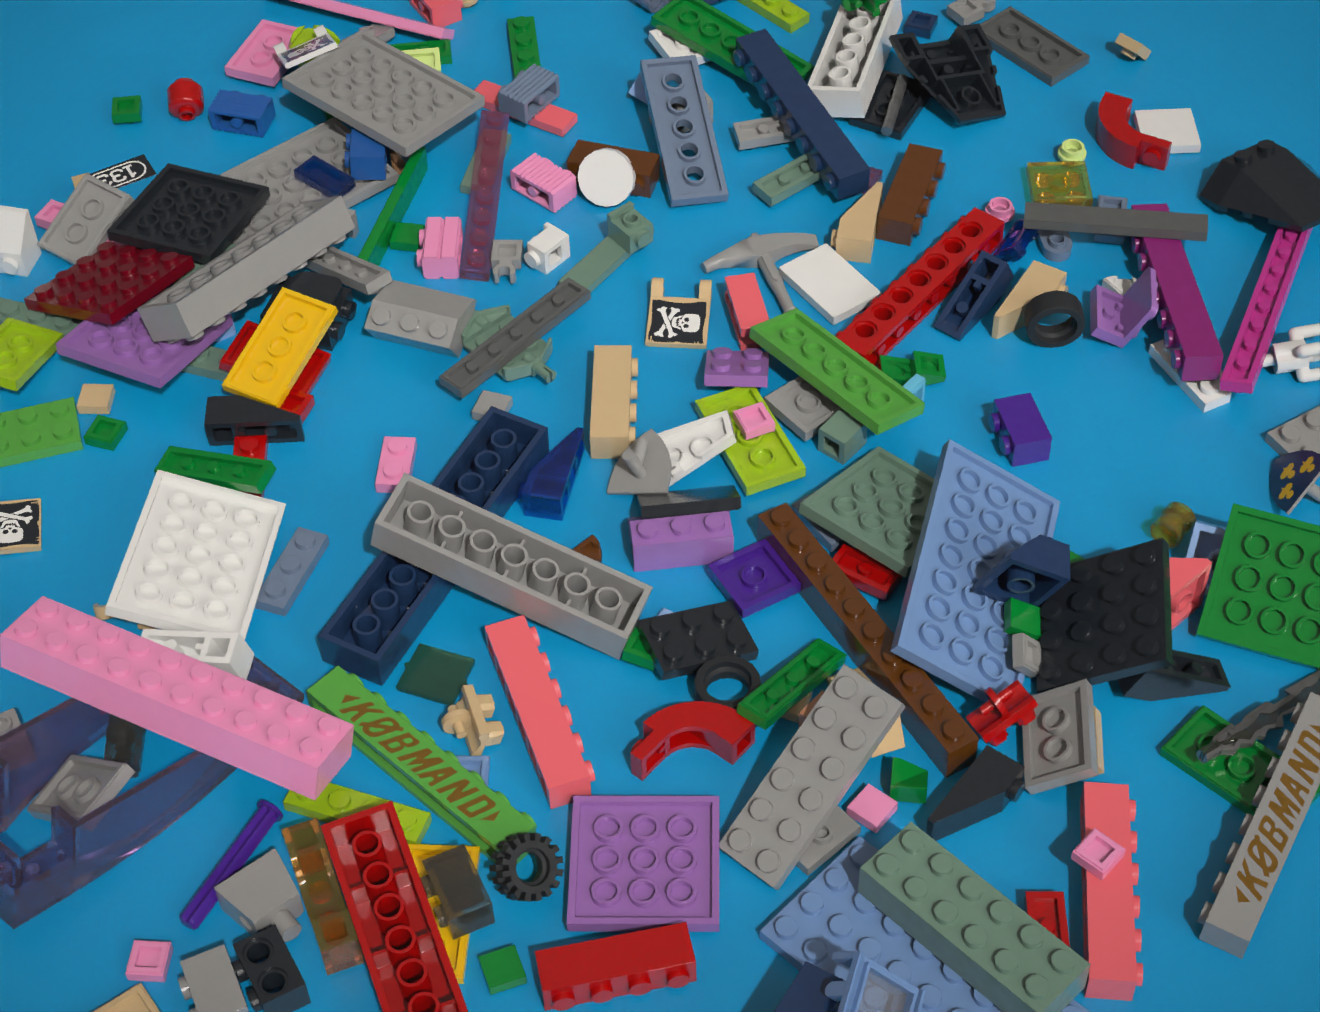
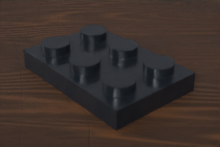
(690, 637)

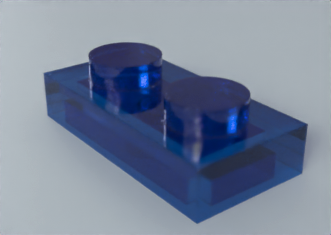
(1015, 242)

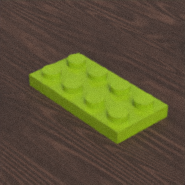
(759, 460)

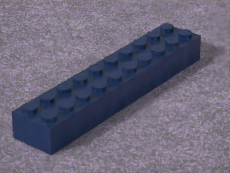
(399, 598)

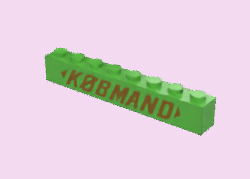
(419, 764)

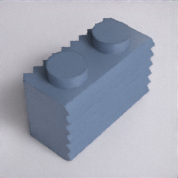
(529, 93)

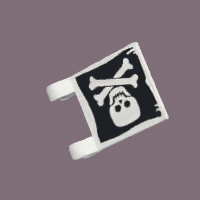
(307, 50)

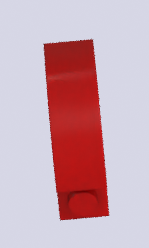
(1122, 141)
(691, 725)

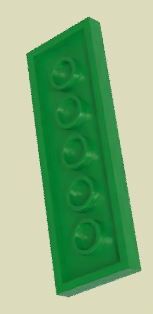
(712, 34)

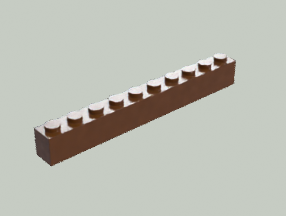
(869, 642)

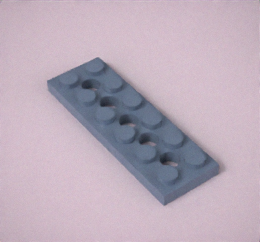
(672, 142)

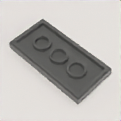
(1033, 46)

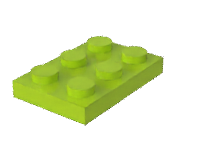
(23, 351)

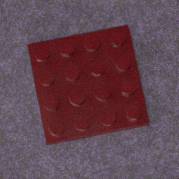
(109, 283)

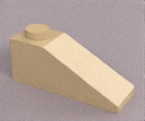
(858, 227)
(1035, 281)

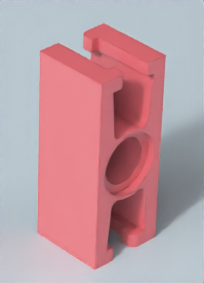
(744, 307)

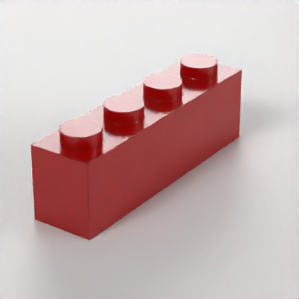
(616, 966)

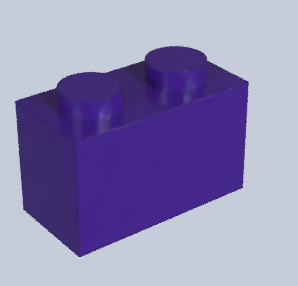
(1020, 429)

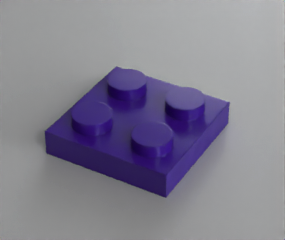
(754, 578)

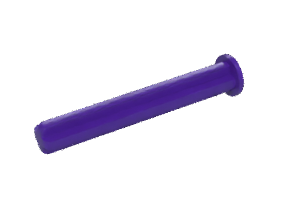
(230, 863)

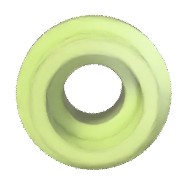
(1071, 150)

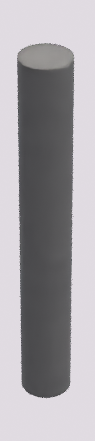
(894, 105)

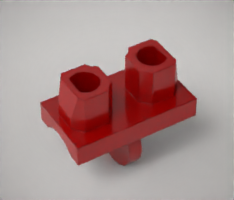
(1001, 711)

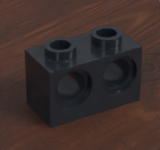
(275, 972)

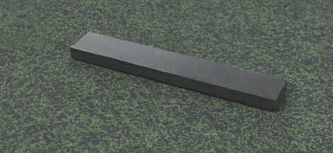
(1116, 221)
(514, 337)

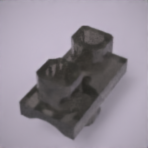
(125, 743)

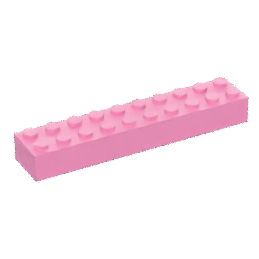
(177, 696)

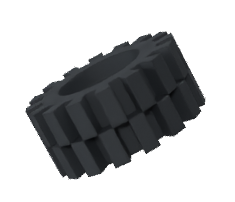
(546, 867)

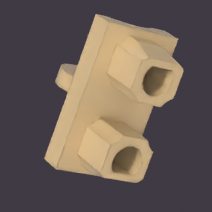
(468, 721)

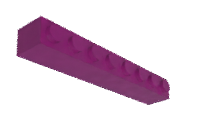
(1181, 307)

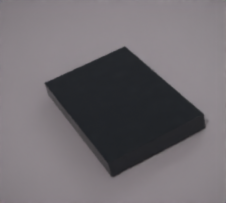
(913, 102)
(689, 502)

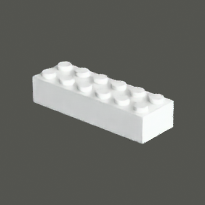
(854, 59)

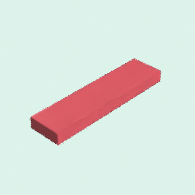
(551, 119)

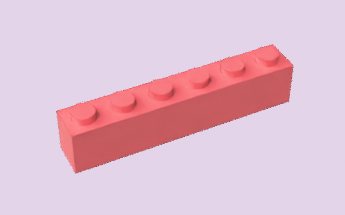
(538, 711)
(1109, 903)

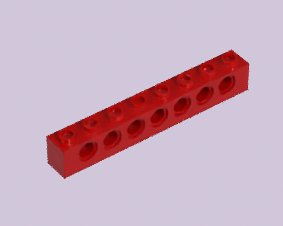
(922, 286)

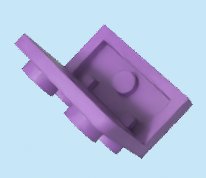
(1120, 317)

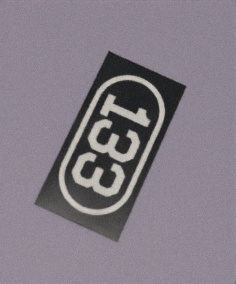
(126, 172)

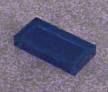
(324, 177)

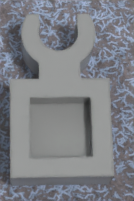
(969, 11)
(506, 258)

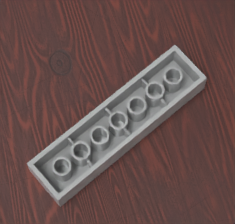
(246, 270)
(510, 565)

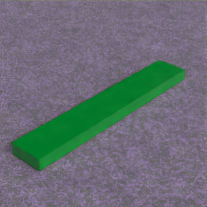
(395, 207)

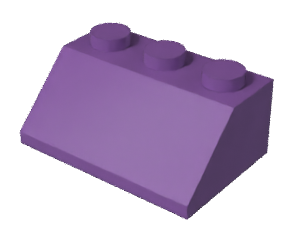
(680, 540)

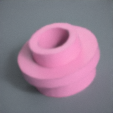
(1001, 208)

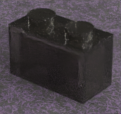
(458, 892)

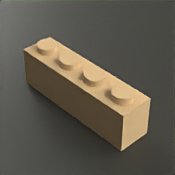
(612, 400)

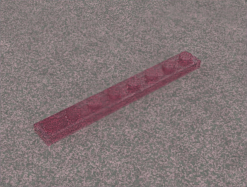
(484, 196)

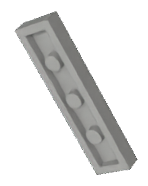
(351, 270)

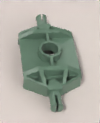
(527, 363)

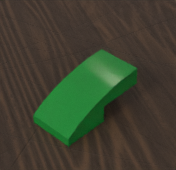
(923, 363)

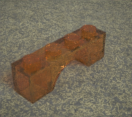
(322, 896)

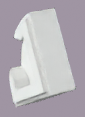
(1117, 285)

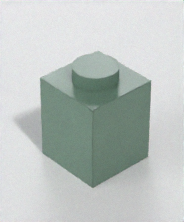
(841, 436)

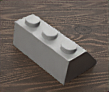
(420, 317)

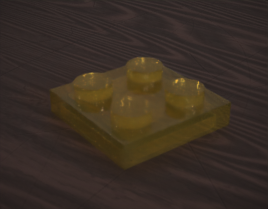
(1059, 183)

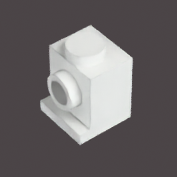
(548, 249)

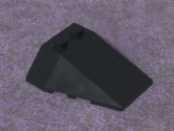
(955, 72)
(1268, 184)

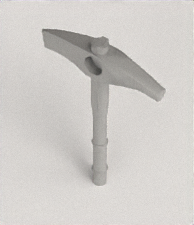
(763, 252)

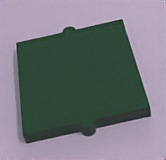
(435, 674)

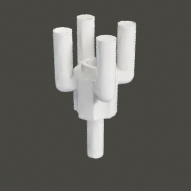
(1296, 354)

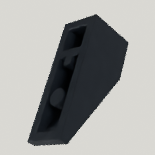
(246, 417)
(1186, 677)
(978, 794)

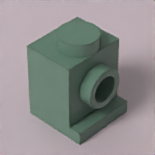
(629, 228)

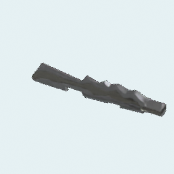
(1259, 721)

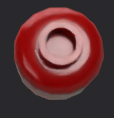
(185, 98)

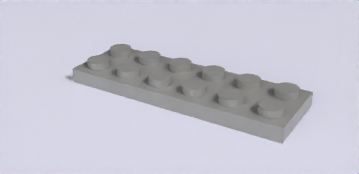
(811, 776)

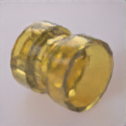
(1173, 523)

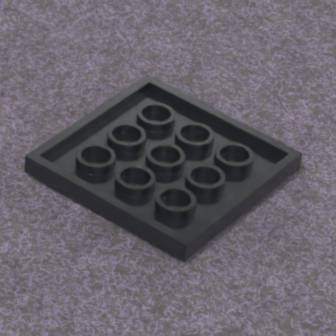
(189, 213)
(1108, 618)

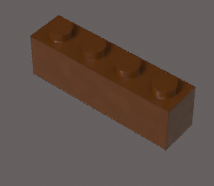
(910, 195)

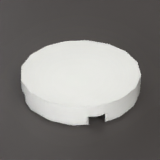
(606, 177)

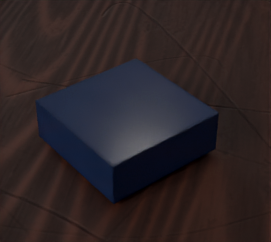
(921, 24)

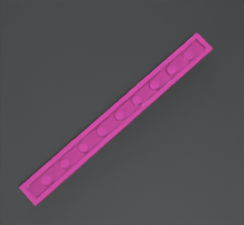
(1264, 311)

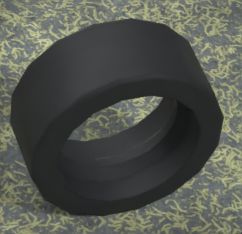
(1052, 303)
(721, 668)

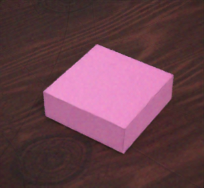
(754, 420)
(872, 808)
(1098, 853)
(149, 961)

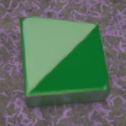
(908, 782)

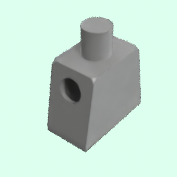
(262, 897)

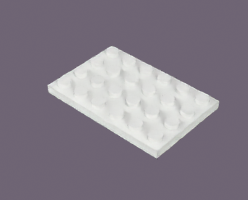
(196, 557)

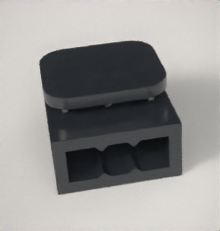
(326, 289)

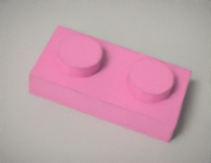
(395, 460)

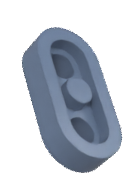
(1054, 244)

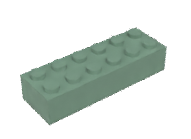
(971, 925)

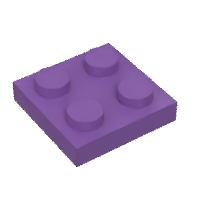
(736, 368)

